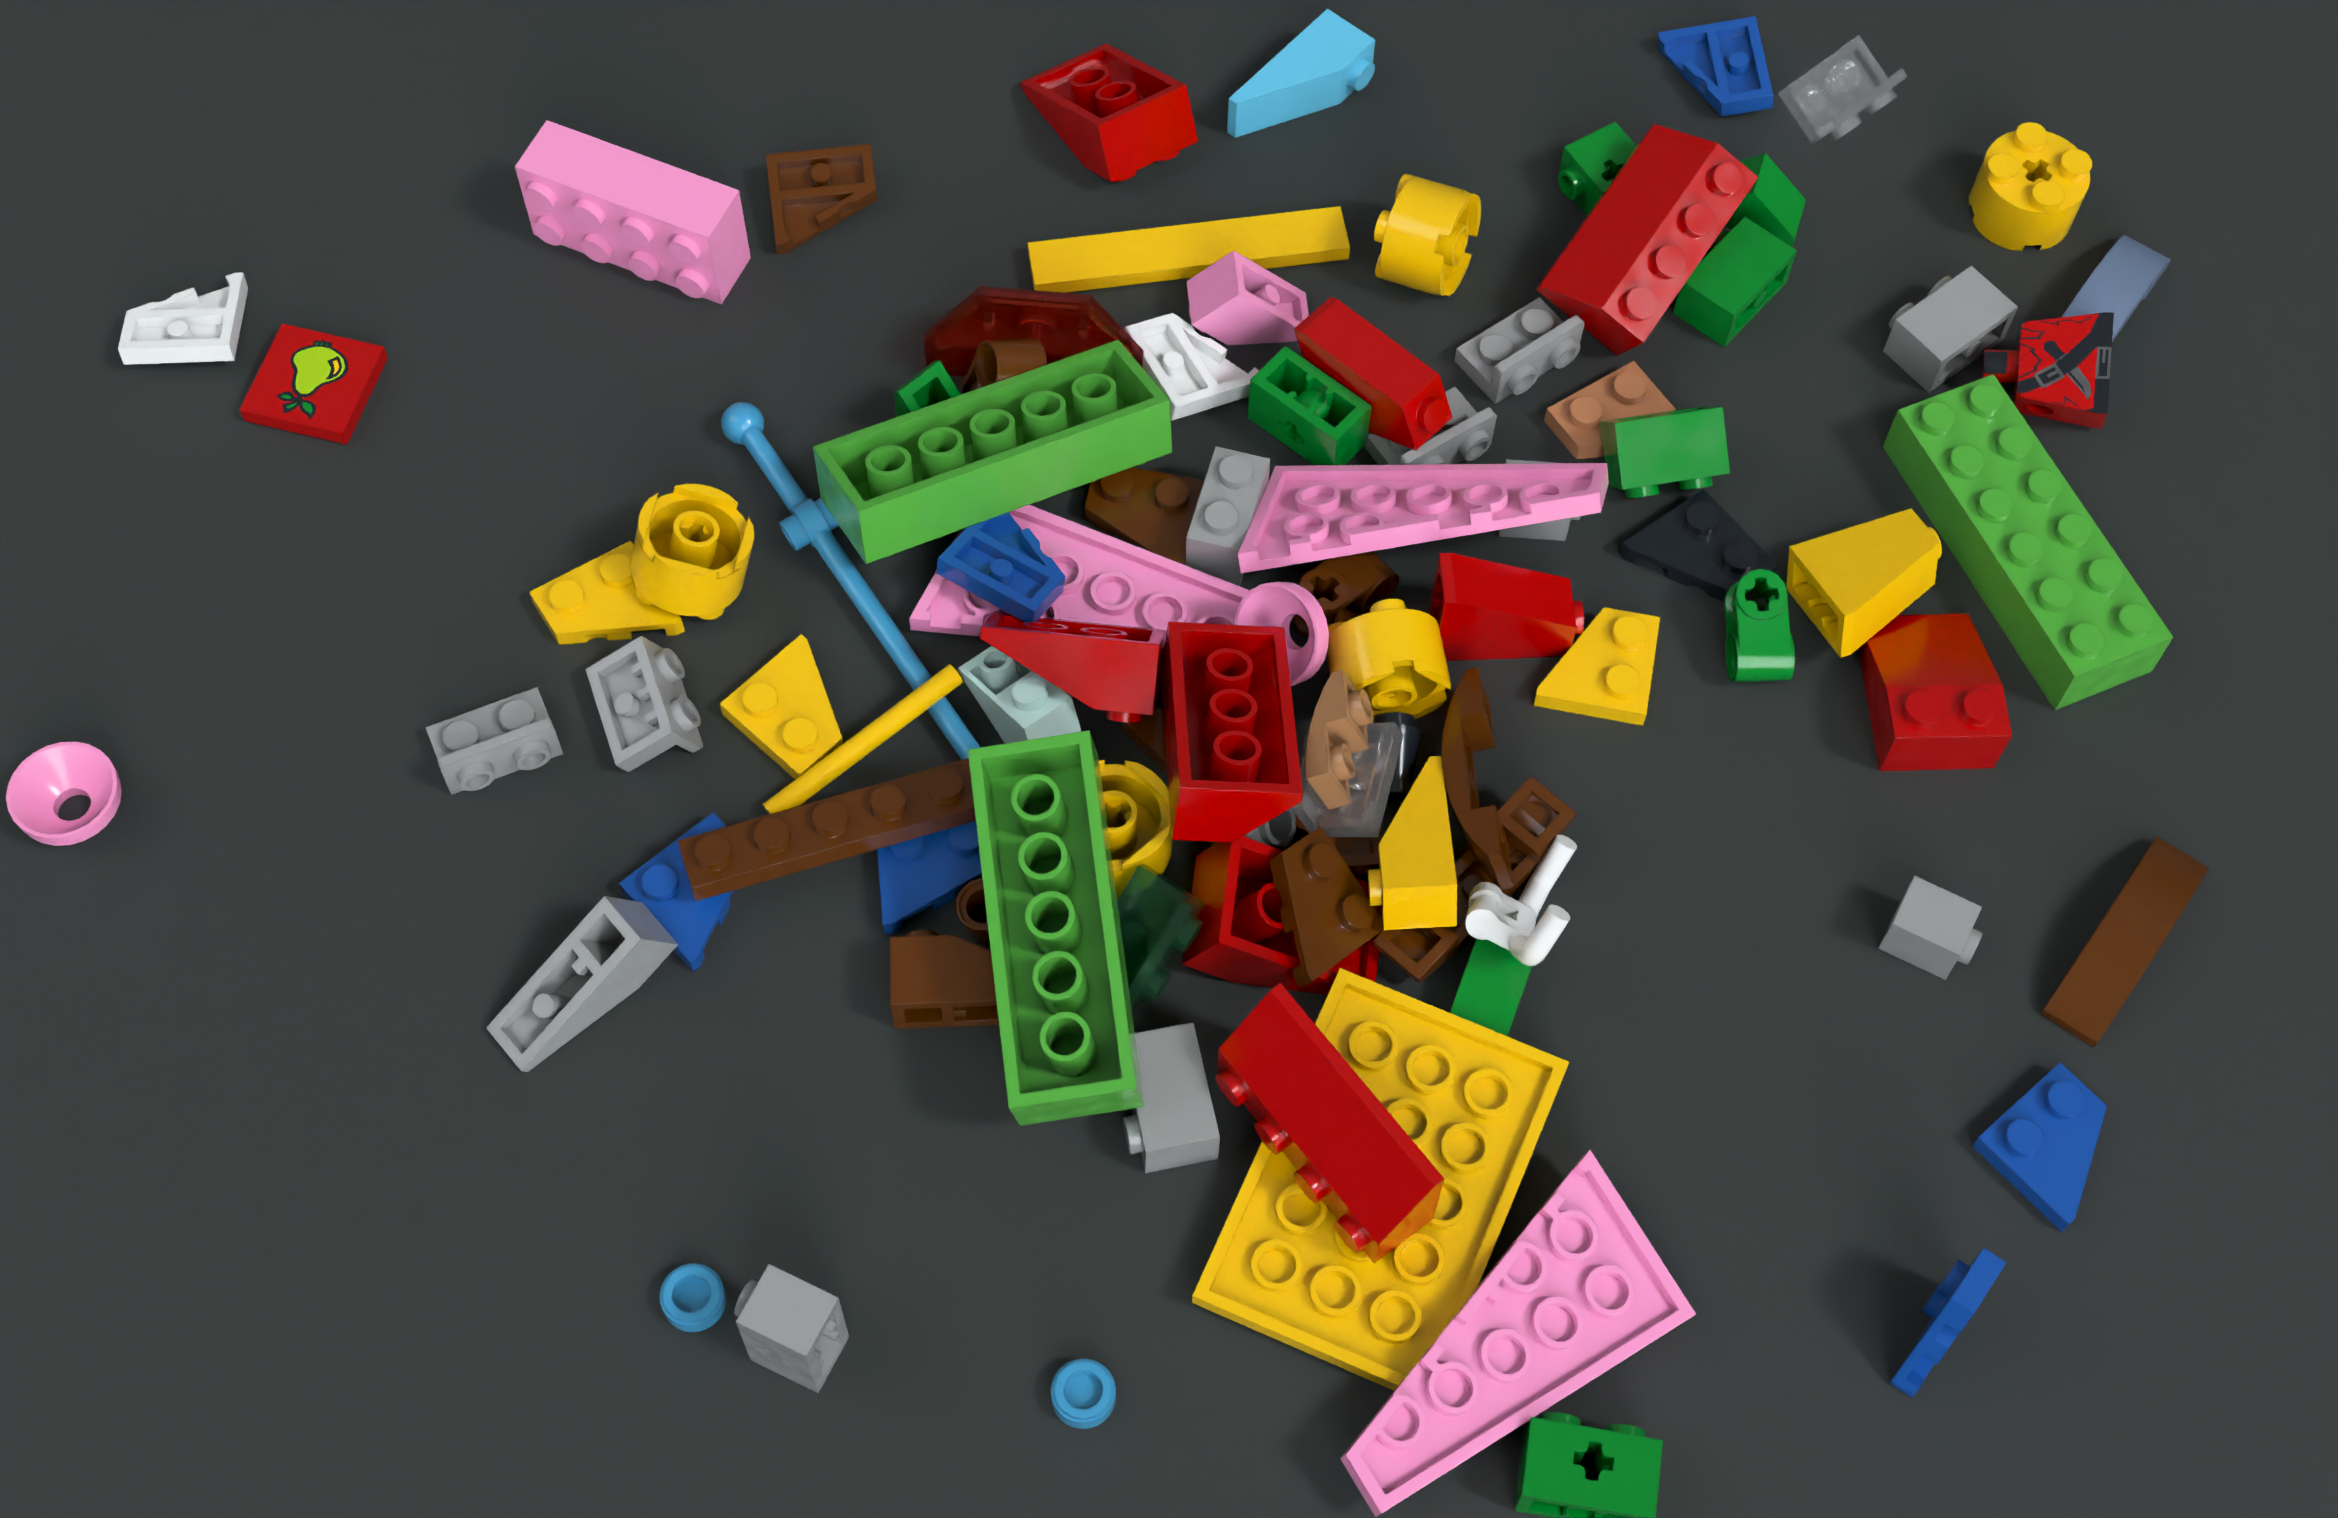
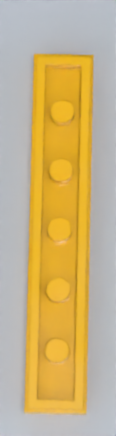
(1186, 250)

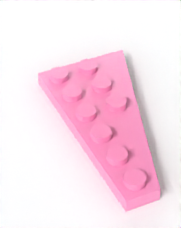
(1367, 508)
(1103, 585)
(1544, 1322)

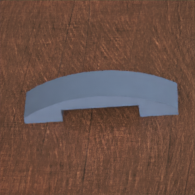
(2120, 282)

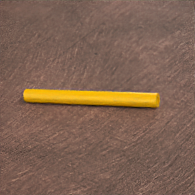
(865, 741)

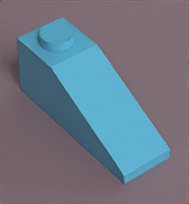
(1305, 76)

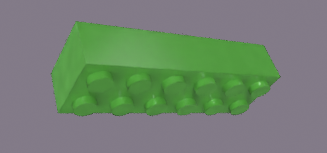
(992, 450)
(2026, 542)
(1054, 929)

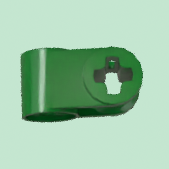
(1758, 640)

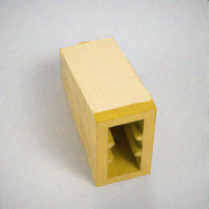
(1863, 576)

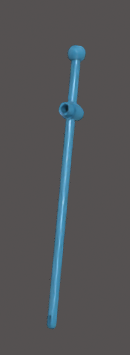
(812, 525)

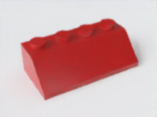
(1646, 235)
(1227, 729)
(1328, 1126)

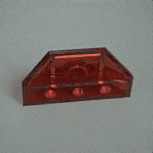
(1060, 321)

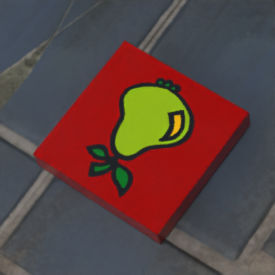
(314, 384)

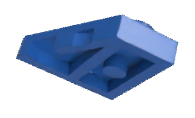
(1003, 567)
(926, 872)
(667, 894)
(2047, 1143)
(1950, 1310)

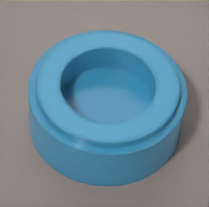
(693, 1297)
(1083, 1393)

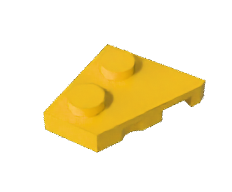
(600, 602)
(1605, 669)
(786, 710)

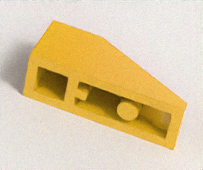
(1417, 859)

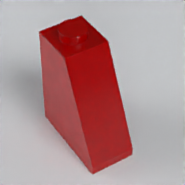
(1401, 389)
(1502, 610)

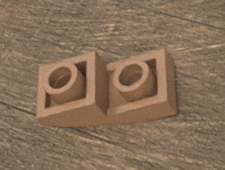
(1334, 735)

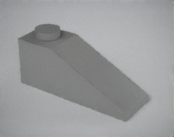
(582, 980)

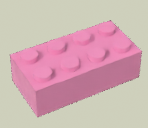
(634, 212)

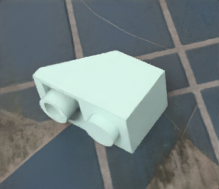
(1018, 699)

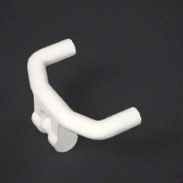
(1513, 922)

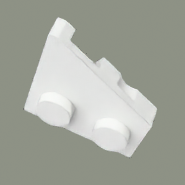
(186, 326)
(1188, 366)

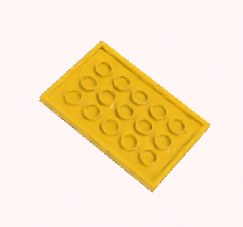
(1476, 1115)

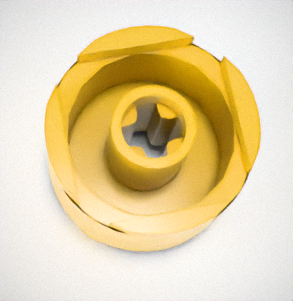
(2029, 188)
(1427, 235)
(691, 551)
(1393, 657)
(1136, 819)

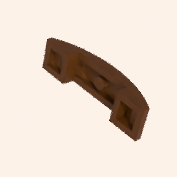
(1465, 731)
(1531, 823)
(2125, 942)

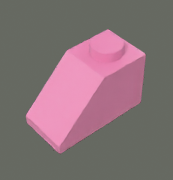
(1245, 303)

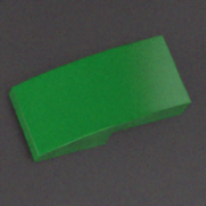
(1491, 987)

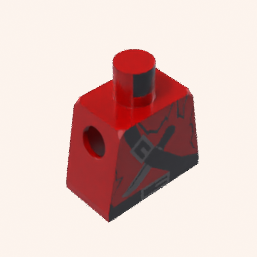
(2059, 368)

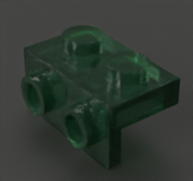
(1154, 923)

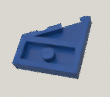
(1722, 64)

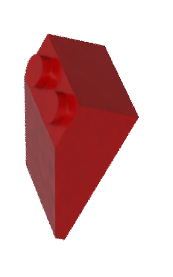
(1114, 111)
(1094, 662)
(1933, 695)
(1244, 927)

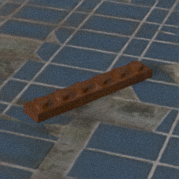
(828, 830)

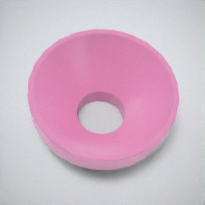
(1275, 606)
(54, 776)

